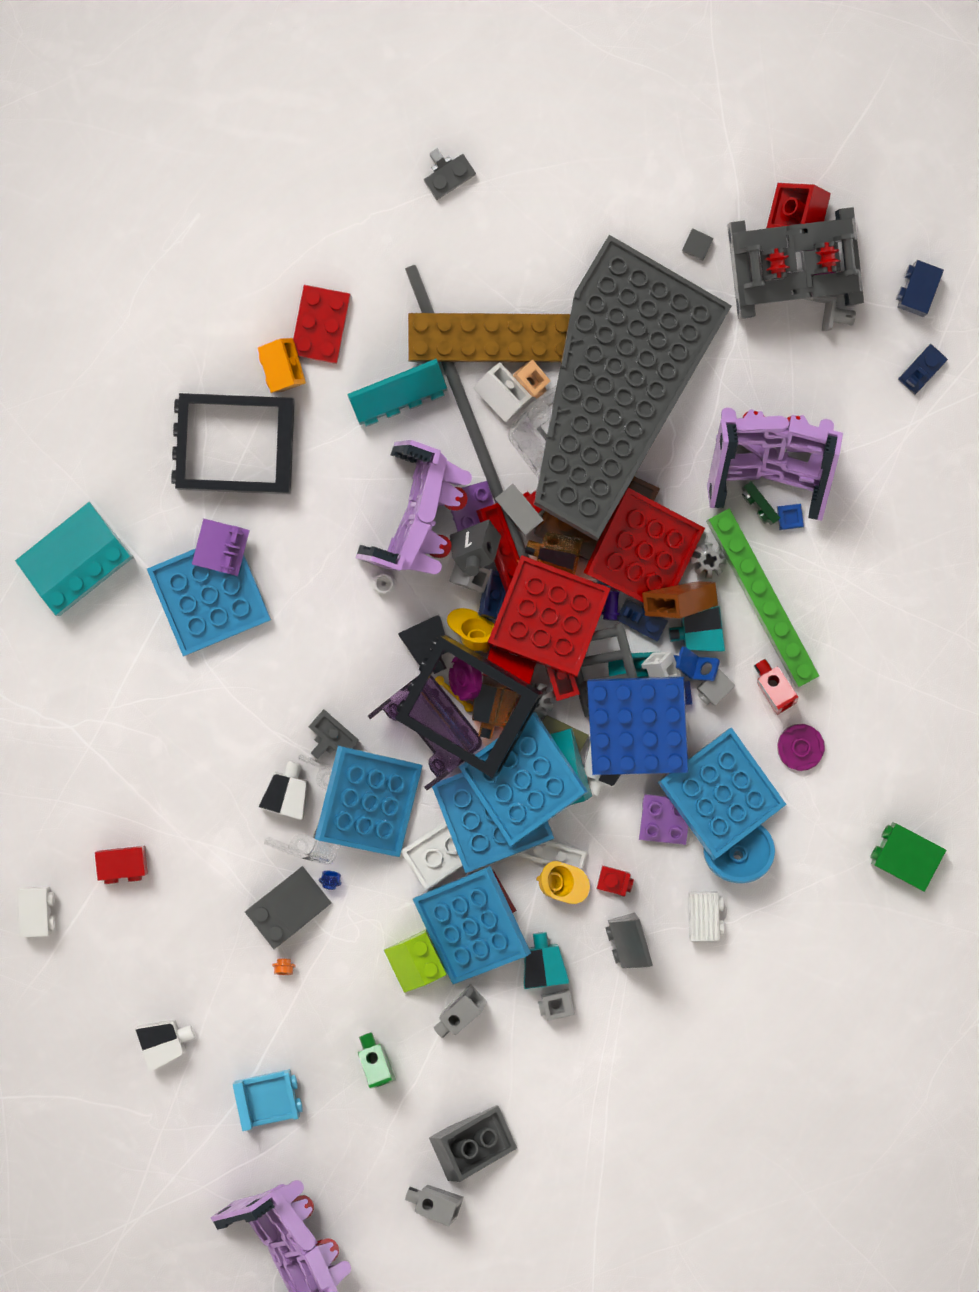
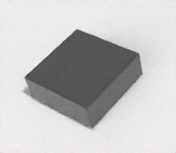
(697, 244)

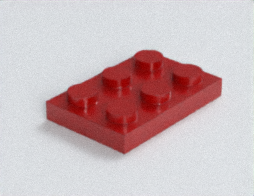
(320, 323)

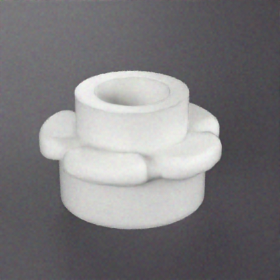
(380, 577)

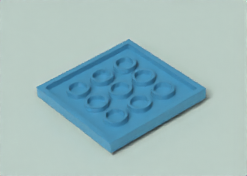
(206, 603)
(531, 785)
(722, 794)
(368, 801)
(473, 829)
(471, 925)

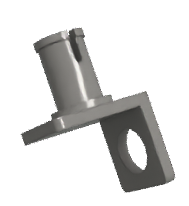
(833, 314)

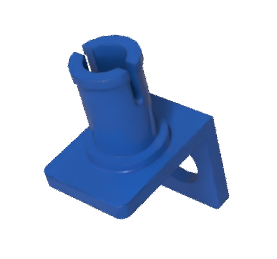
(691, 665)

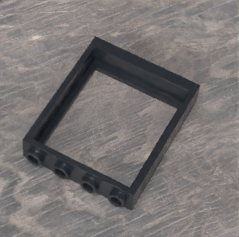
(284, 444)
(514, 727)

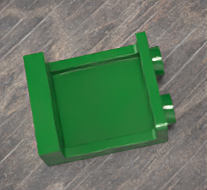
(907, 856)

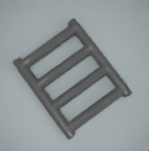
(623, 654)

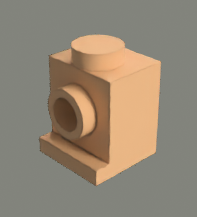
(533, 373)

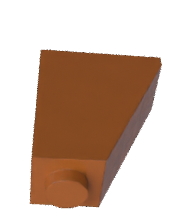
(680, 599)

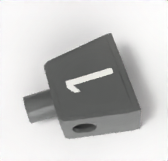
(475, 547)

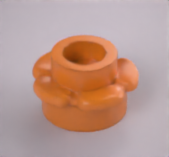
(283, 967)

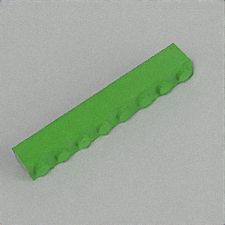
(762, 598)

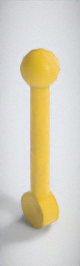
(467, 706)

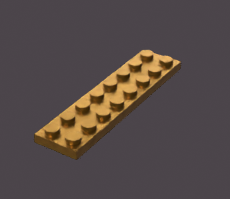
(486, 337)

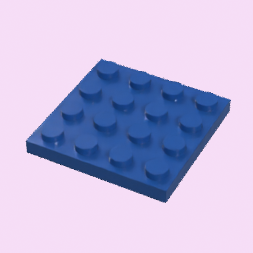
(638, 725)

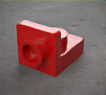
(614, 881)

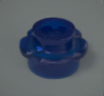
(330, 879)

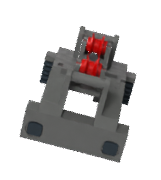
(778, 257)

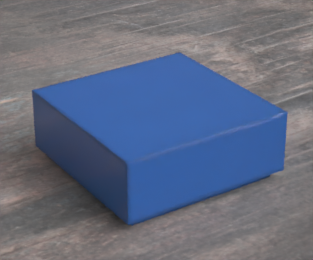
(790, 516)

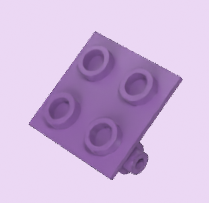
(478, 497)
(220, 547)
(662, 821)

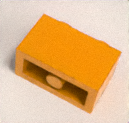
(281, 365)

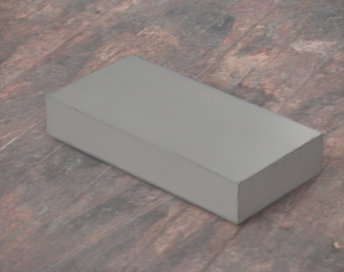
(519, 509)

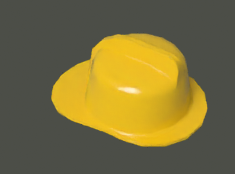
(471, 628)
(564, 882)

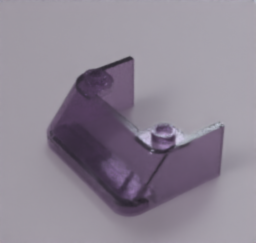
(440, 714)

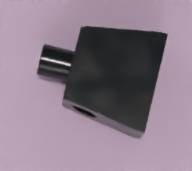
(419, 640)

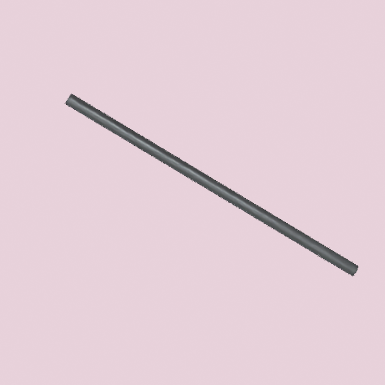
(466, 412)

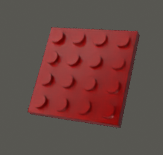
(643, 547)
(549, 616)

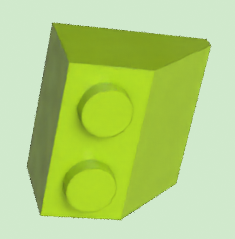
(415, 961)

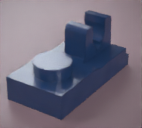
(922, 369)
(492, 597)
(634, 617)

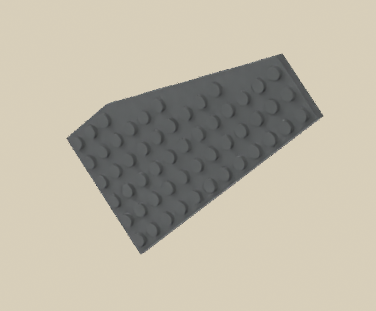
(621, 371)

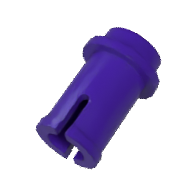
(611, 607)

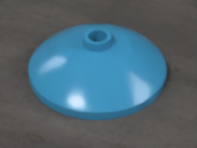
(756, 859)

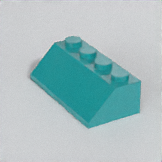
(398, 392)

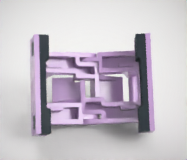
(758, 436)

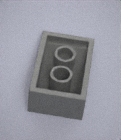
(288, 907)
(629, 942)
(472, 1144)

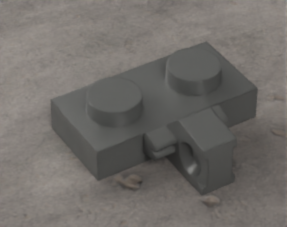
(447, 173)
(330, 734)

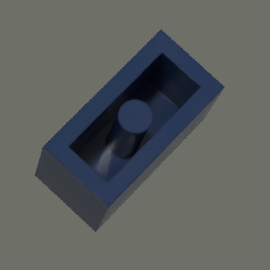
(919, 288)

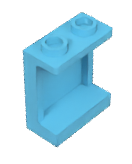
(267, 1099)

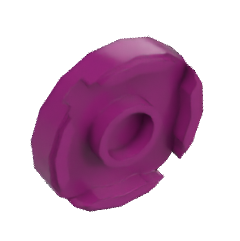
(464, 680)
(800, 747)

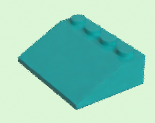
(73, 559)

